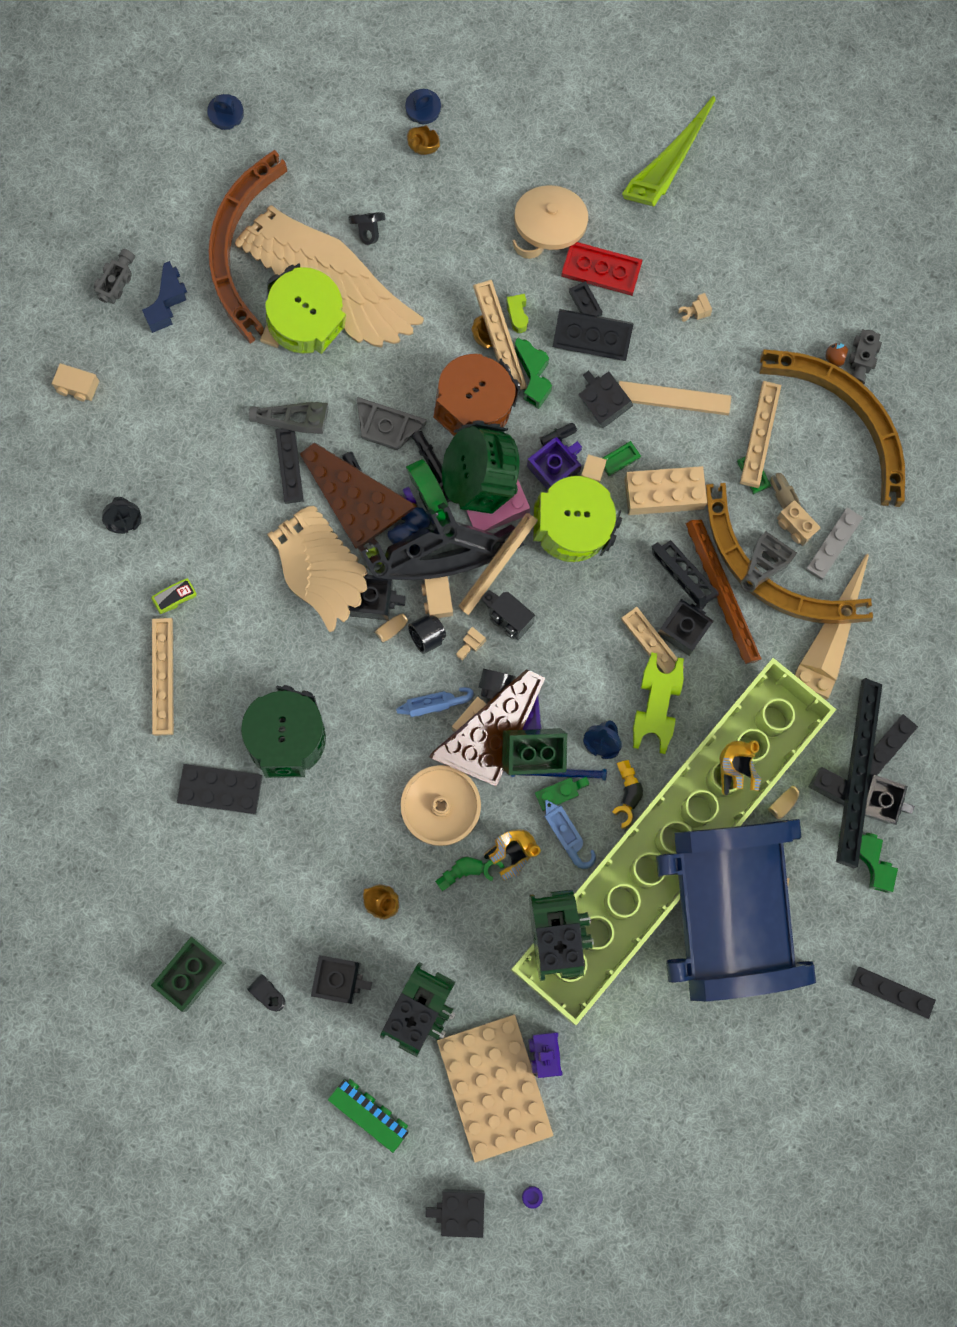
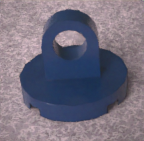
(423, 106)
(225, 111)
(603, 740)

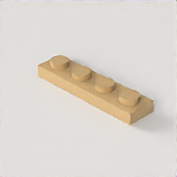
(650, 639)

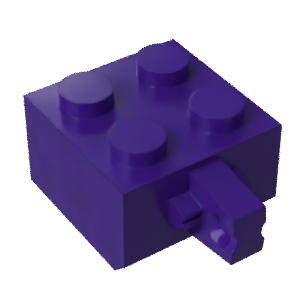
(555, 462)
(546, 1055)

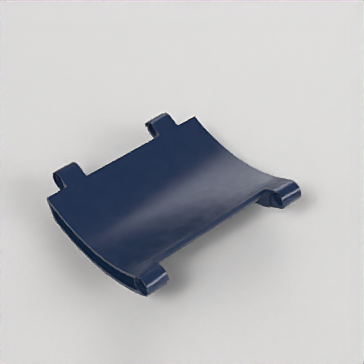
(735, 912)

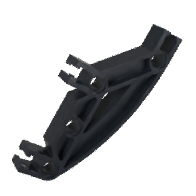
(417, 565)

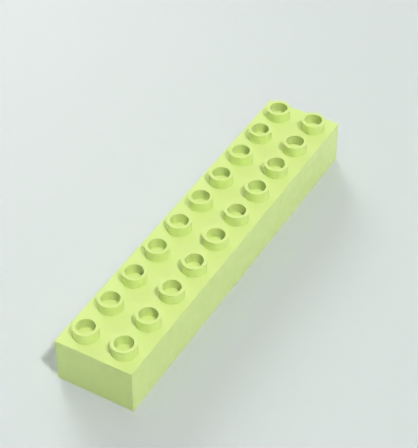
(624, 889)

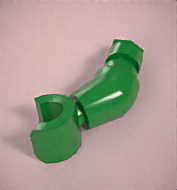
(464, 867)

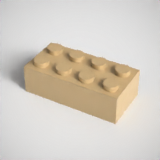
(665, 490)

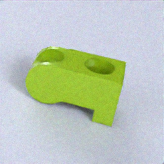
(518, 318)

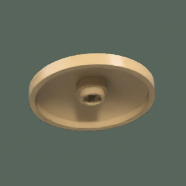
(551, 217)
(440, 805)

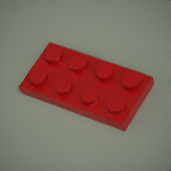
(602, 268)

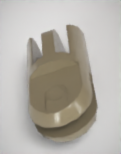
(784, 492)

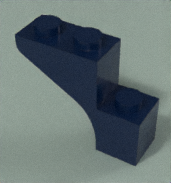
(170, 294)

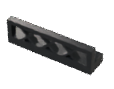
(681, 576)

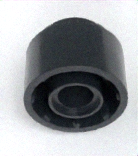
(427, 633)
(493, 682)

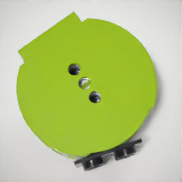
(304, 309)
(575, 519)

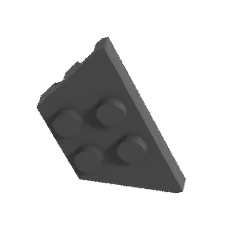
(386, 425)

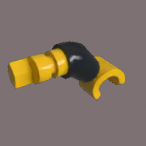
(632, 792)

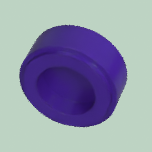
(408, 494)
(532, 1197)

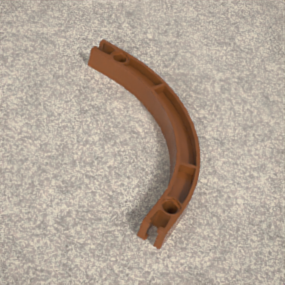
(222, 232)

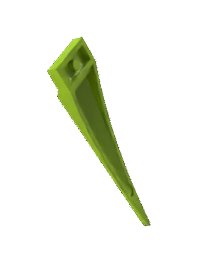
(658, 175)

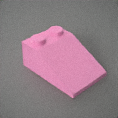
(510, 511)

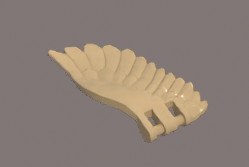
(319, 566)

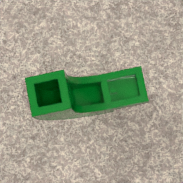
(427, 486)

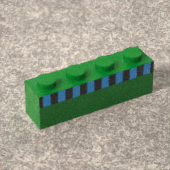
(369, 1115)

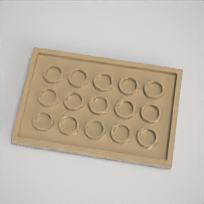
(494, 1088)

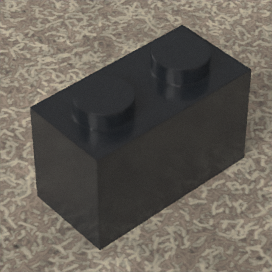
(829, 785)

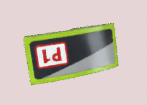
(173, 595)

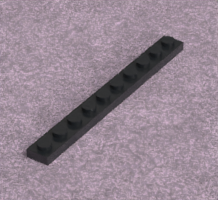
(859, 774)

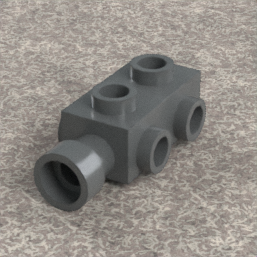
(109, 282)
(866, 345)

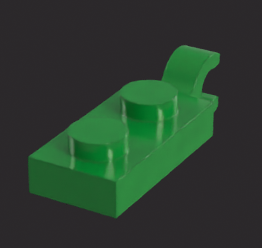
(560, 792)

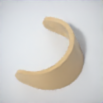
(527, 253)
(391, 627)
(784, 802)

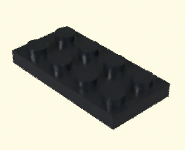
(592, 334)
(219, 789)

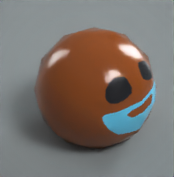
(836, 354)

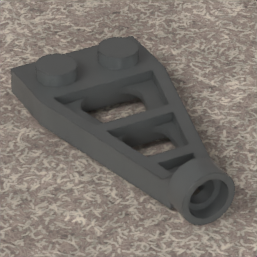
(313, 423)
(776, 550)

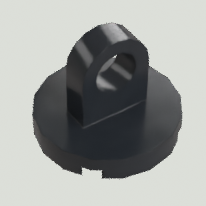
(367, 222)
(121, 516)

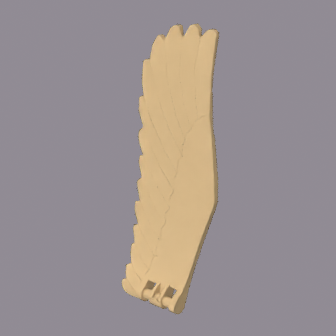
(369, 307)

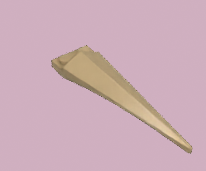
(823, 659)

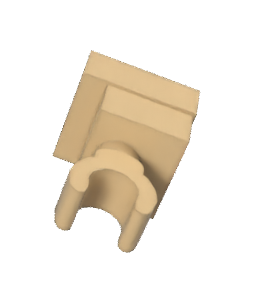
(700, 308)
(473, 641)

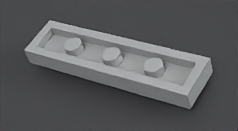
(834, 543)

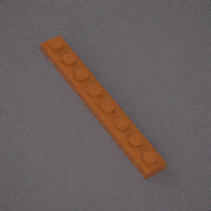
(726, 597)

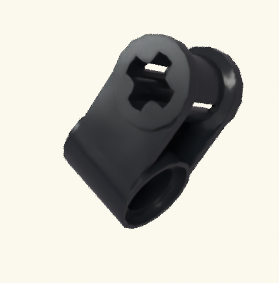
(264, 991)

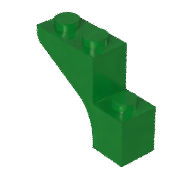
(534, 363)
(883, 874)

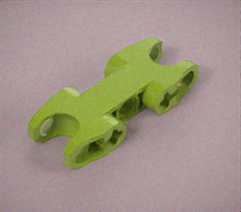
(660, 688)

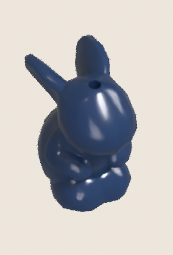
(414, 522)

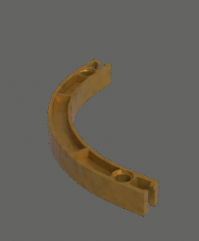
(860, 400)
(769, 592)

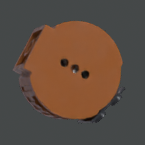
(475, 390)

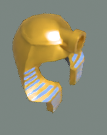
(737, 759)
(519, 846)

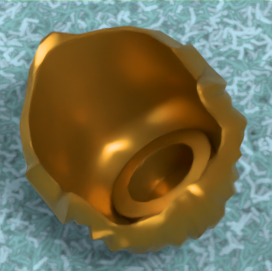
(423, 140)
(480, 333)
(381, 901)

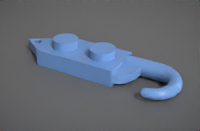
(434, 702)
(567, 834)

